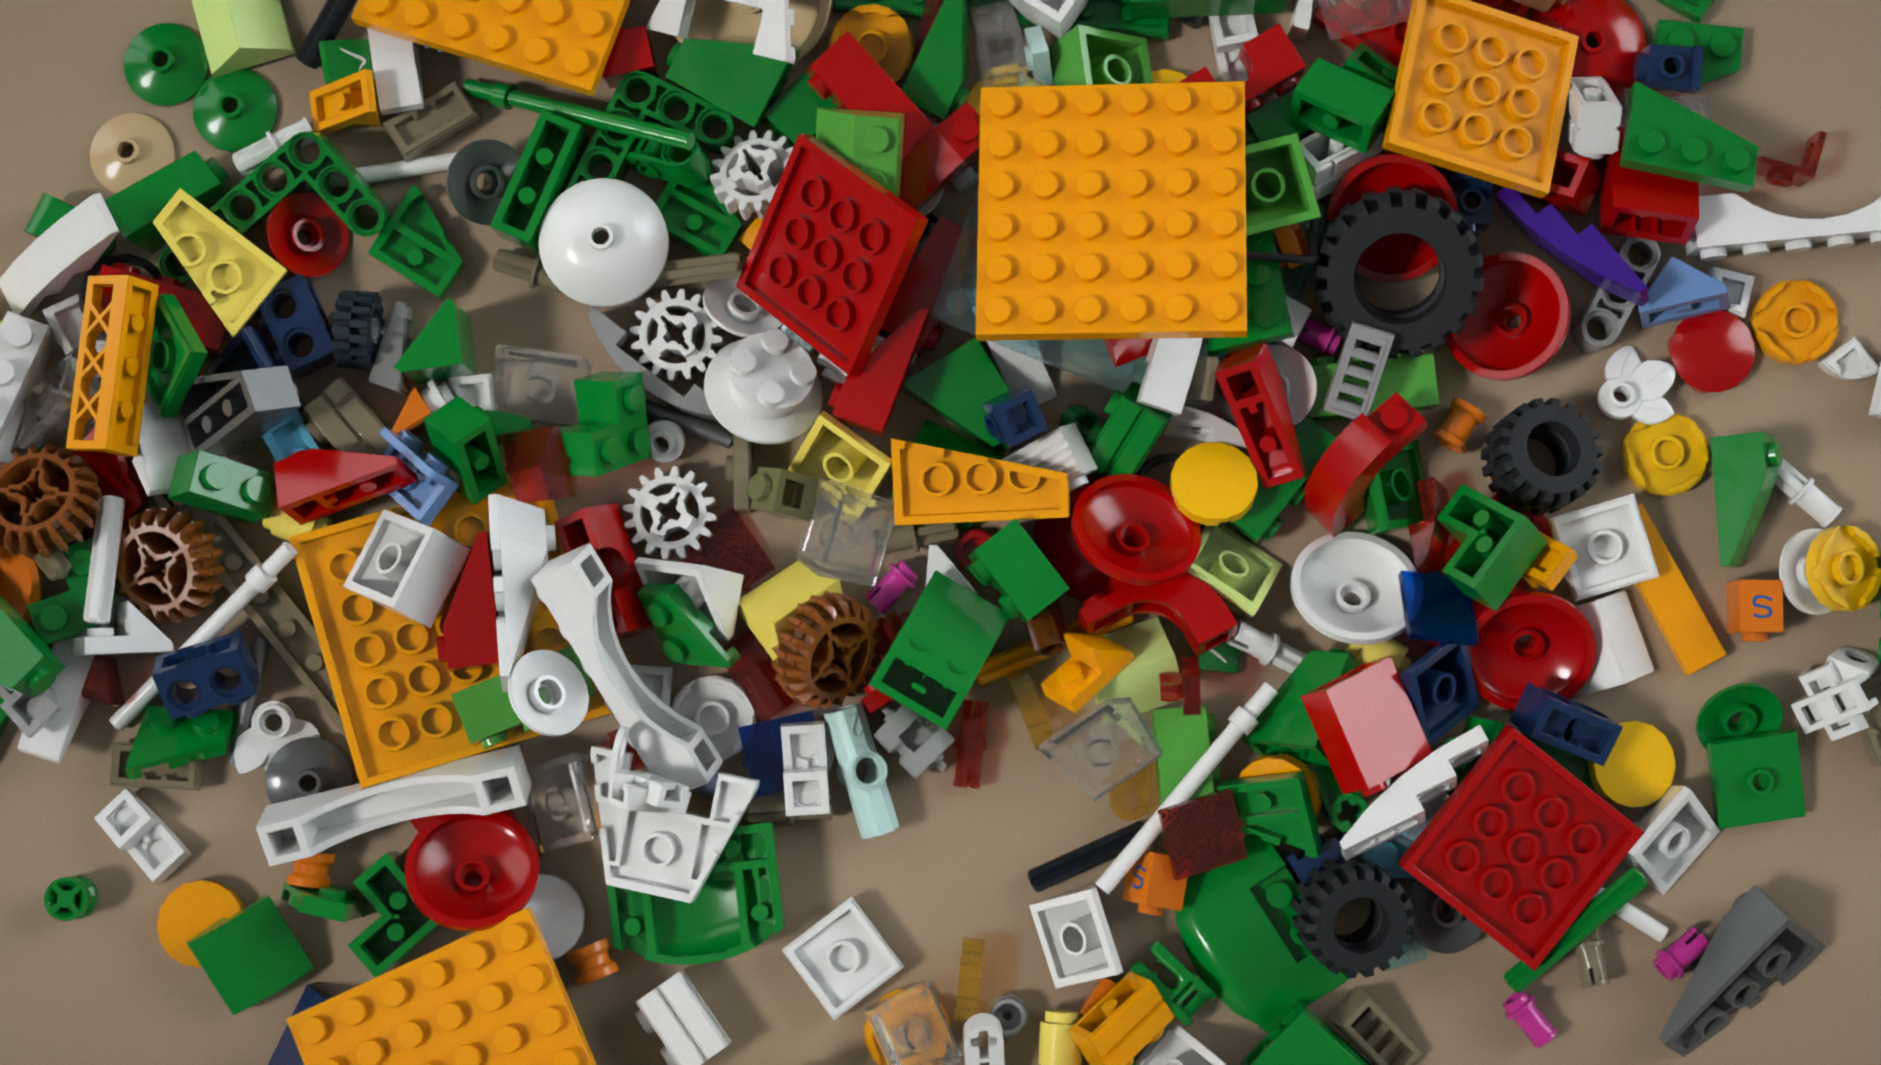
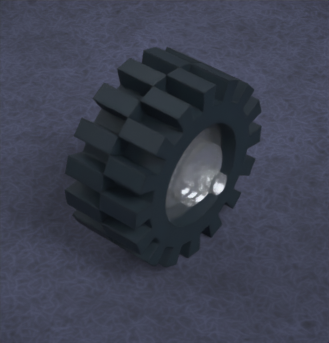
(357, 328)

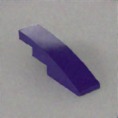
(1582, 253)

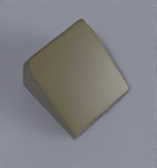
(1203, 381)

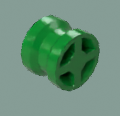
(62, 894)

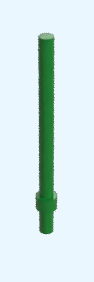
(507, 96)

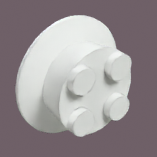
(764, 388)

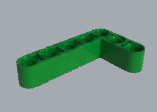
(653, 109)
(298, 173)

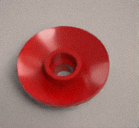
(324, 230)

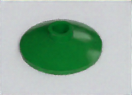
(182, 74)
(248, 123)
(1739, 712)

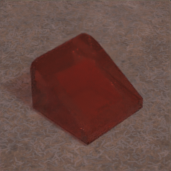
(104, 682)

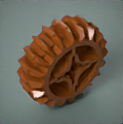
(48, 514)
(188, 575)
(826, 650)

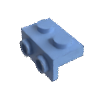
(434, 484)

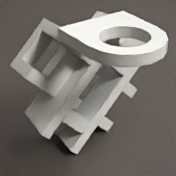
(1845, 679)
(642, 789)

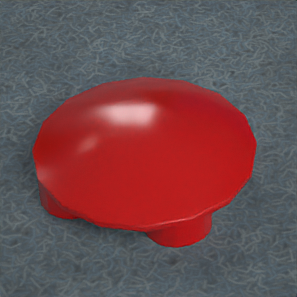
(1712, 351)

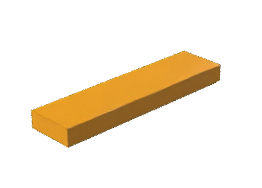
(1676, 608)

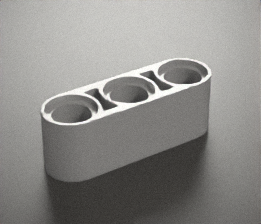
(1603, 310)

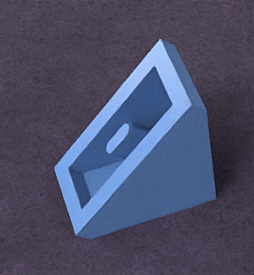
(1681, 294)

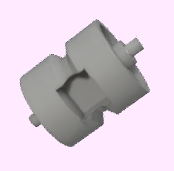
(914, 739)

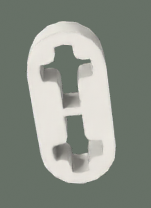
(994, 1051)

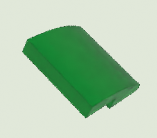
(250, 955)

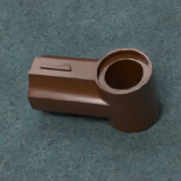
(1047, 631)

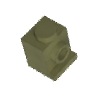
(773, 489)

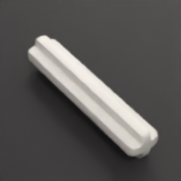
(104, 560)

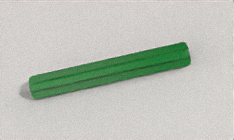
(1591, 917)

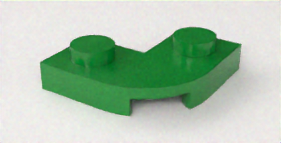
(62, 615)

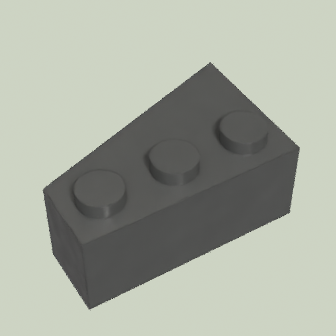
(236, 408)

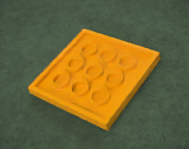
(1481, 93)

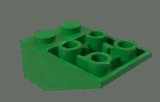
(939, 650)

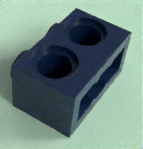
(306, 322)
(201, 666)
(1565, 724)

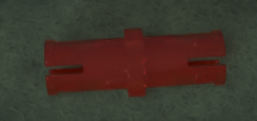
(971, 743)

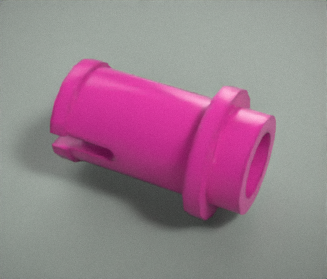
(1320, 337)
(892, 586)
(1680, 954)
(1529, 1018)

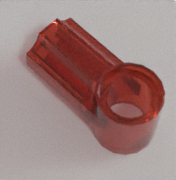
(757, 677)

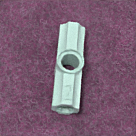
(871, 797)

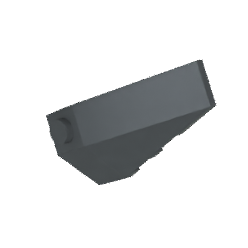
(1746, 955)

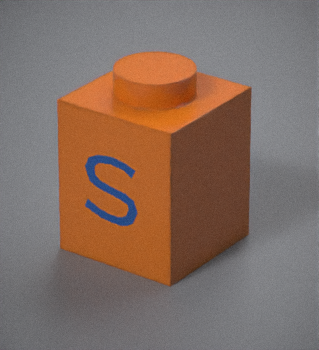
(1754, 609)
(1153, 885)

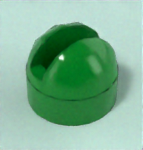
(1083, 415)

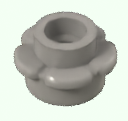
(1015, 1005)

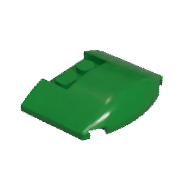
(729, 916)
(1244, 937)

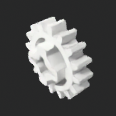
(735, 181)
(663, 347)
(679, 494)

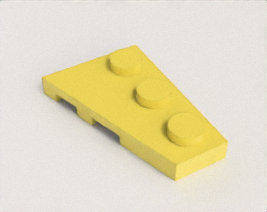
(220, 260)

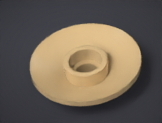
(151, 145)

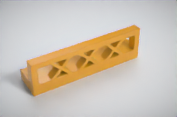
(120, 364)

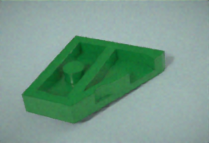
(1720, 44)
(698, 219)
(418, 246)
(683, 627)
(178, 739)
(1277, 810)
(331, 903)

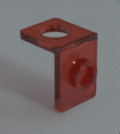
(1785, 174)

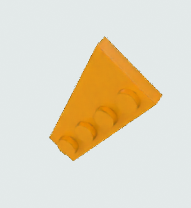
(960, 487)

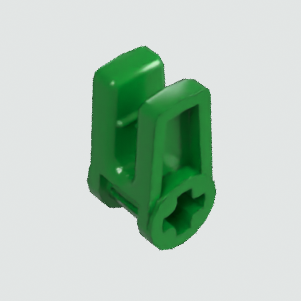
(1333, 797)
(1186, 984)

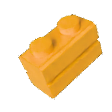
(1122, 1022)

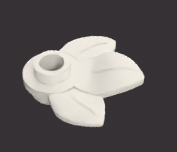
(1642, 385)
(260, 744)

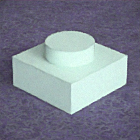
(1038, 55)

